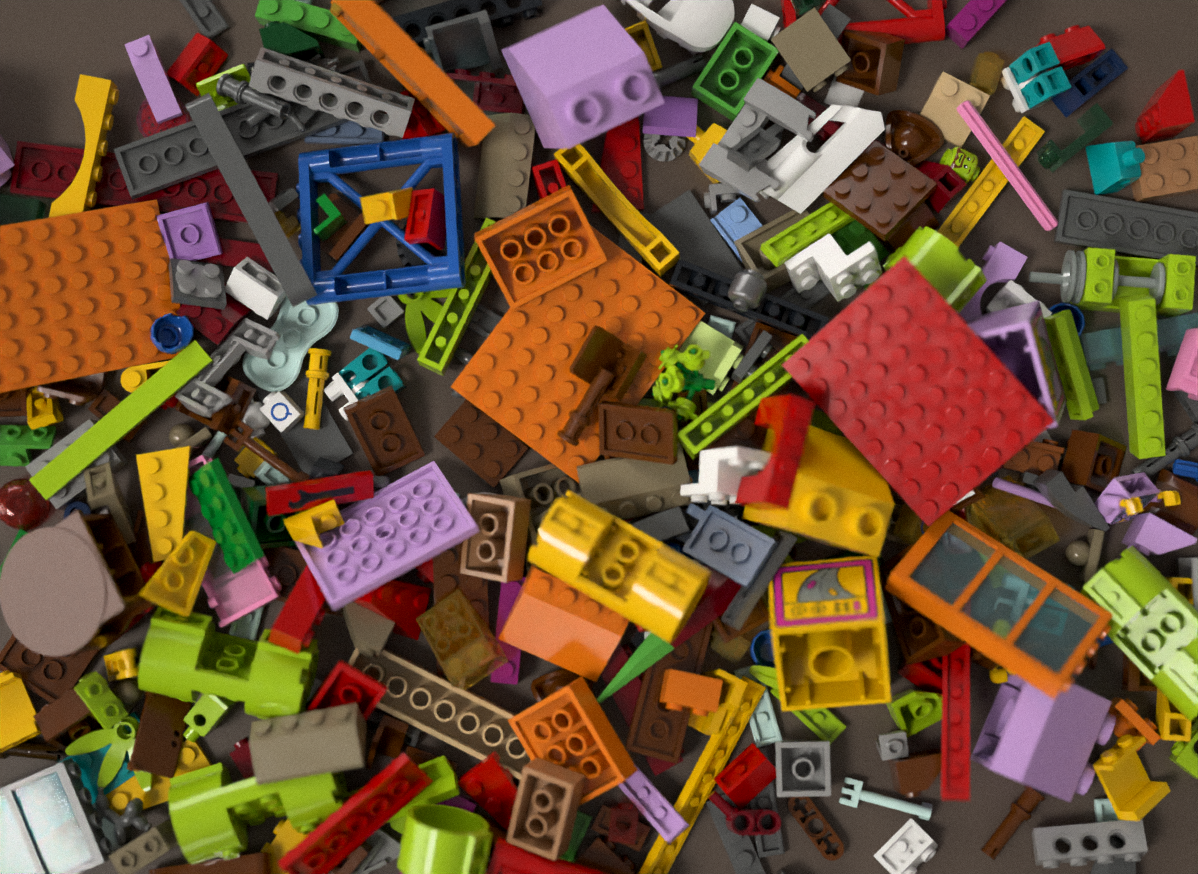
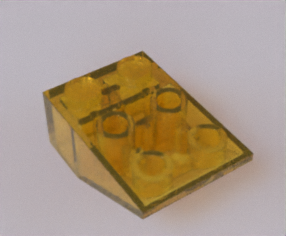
(1015, 521)
(461, 641)

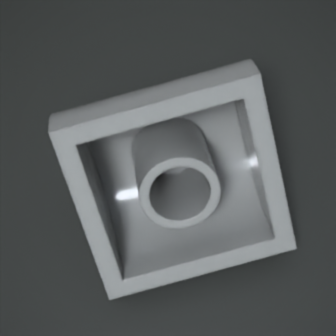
(803, 768)

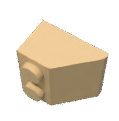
(943, 104)

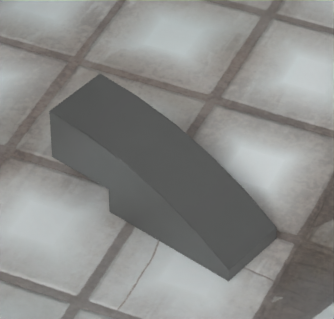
(1070, 499)

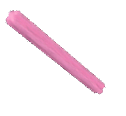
(1007, 165)

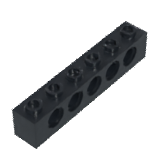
(453, 9)
(772, 311)

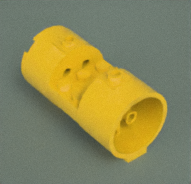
(619, 566)

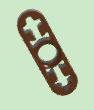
(821, 846)

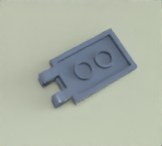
(727, 545)

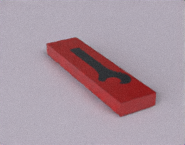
(315, 492)

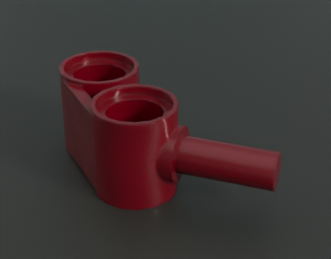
(752, 817)

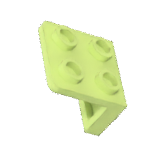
(723, 352)

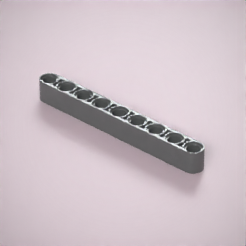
(251, 200)

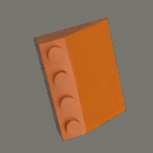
(540, 247)
(563, 625)
(576, 735)

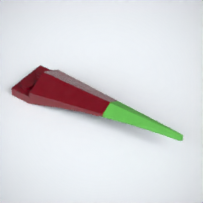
(711, 605)

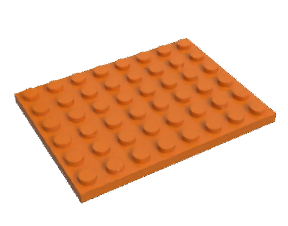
(81, 294)
(525, 362)

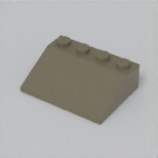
(543, 488)

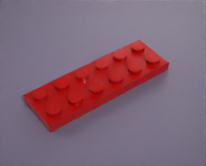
(357, 818)

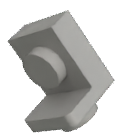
(721, 192)
(892, 745)

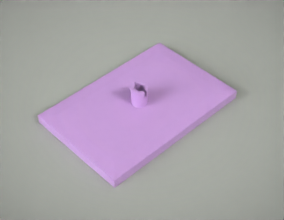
(388, 535)

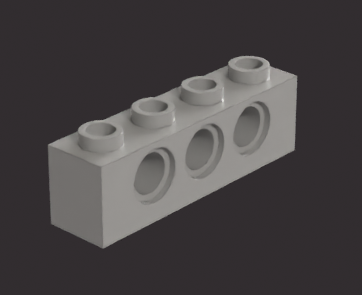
(1130, 833)

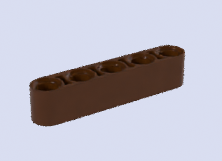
(247, 864)

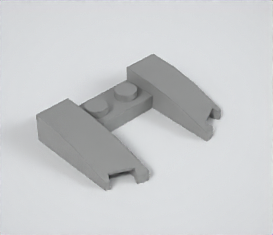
(761, 104)
(247, 337)

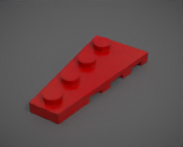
(623, 161)
(492, 788)

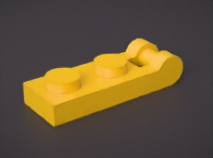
(121, 664)

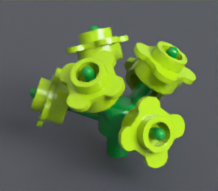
(682, 375)

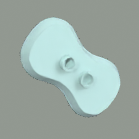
(298, 331)

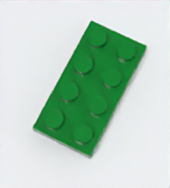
(225, 516)

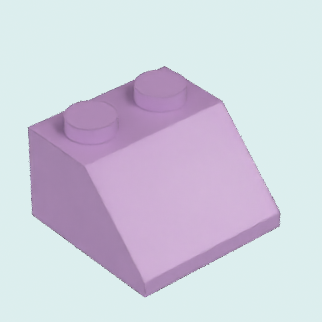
(1154, 536)

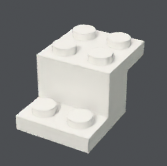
(838, 272)
(721, 474)

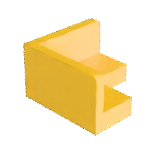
(730, 697)

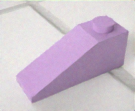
(153, 79)

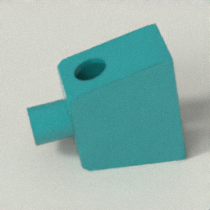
(1114, 165)

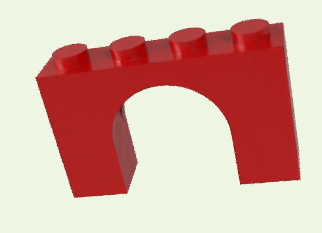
(775, 484)

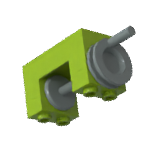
(1098, 278)

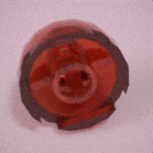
(22, 505)

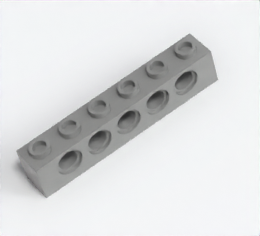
(324, 81)

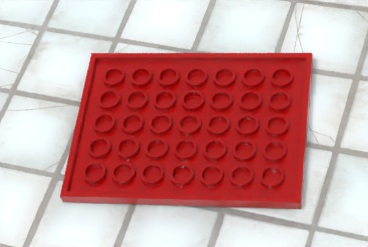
(917, 391)

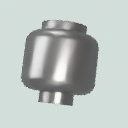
(747, 290)

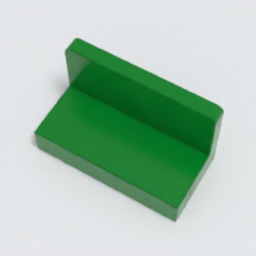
(332, 223)

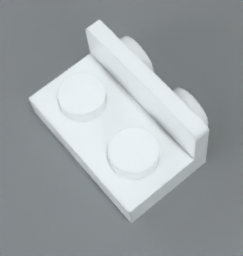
(907, 849)

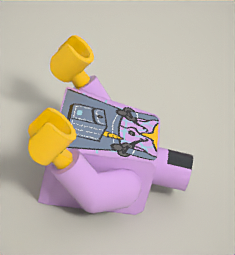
(1129, 495)

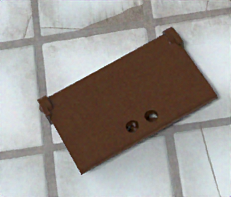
(155, 739)

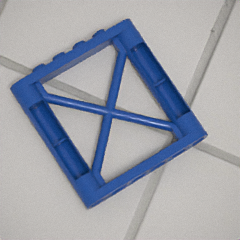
(326, 164)

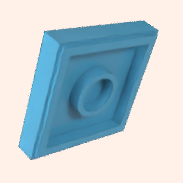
(380, 341)

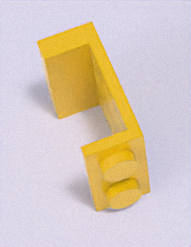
(15, 712)
(1127, 781)

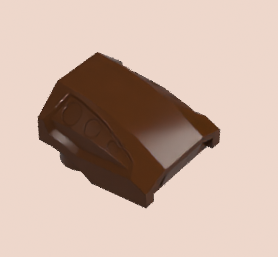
(1183, 515)

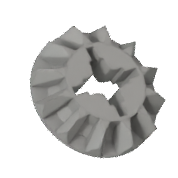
(661, 152)

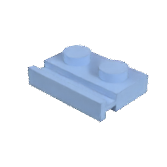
(735, 223)

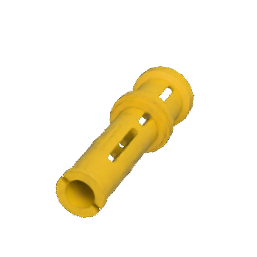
(317, 375)

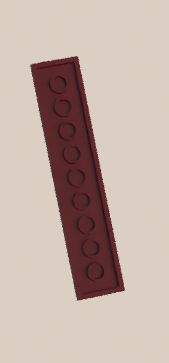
(50, 170)

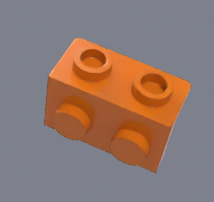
(1130, 722)

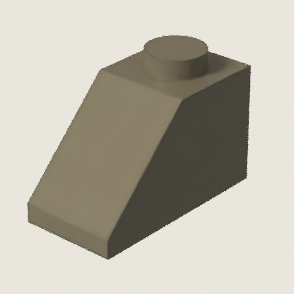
(367, 629)

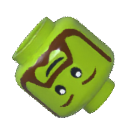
(962, 163)

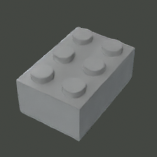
(77, 488)

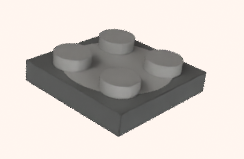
(197, 283)

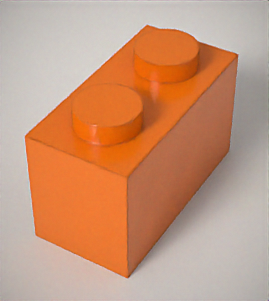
(690, 691)

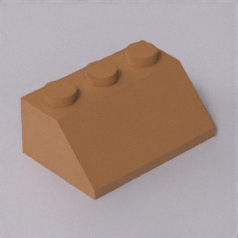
(500, 544)

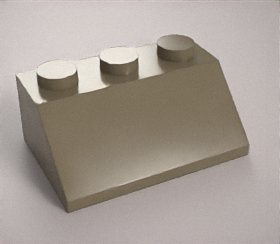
(756, 260)

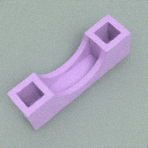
(1000, 267)

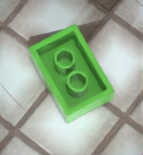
(734, 70)

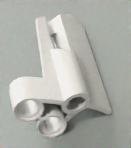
(808, 174)

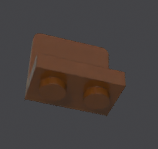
(346, 236)
(607, 351)
(77, 390)

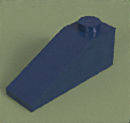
(1090, 82)

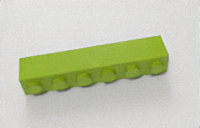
(457, 312)
(1142, 376)
(738, 403)

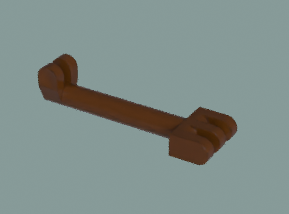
(245, 440)

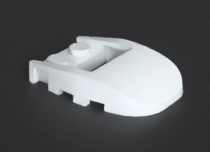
(695, 26)

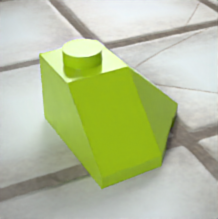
(915, 710)

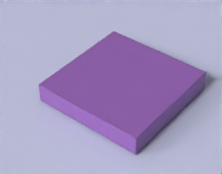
(672, 118)
(190, 233)

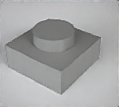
(385, 311)

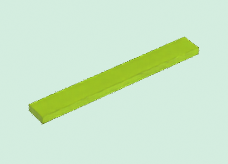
(121, 420)

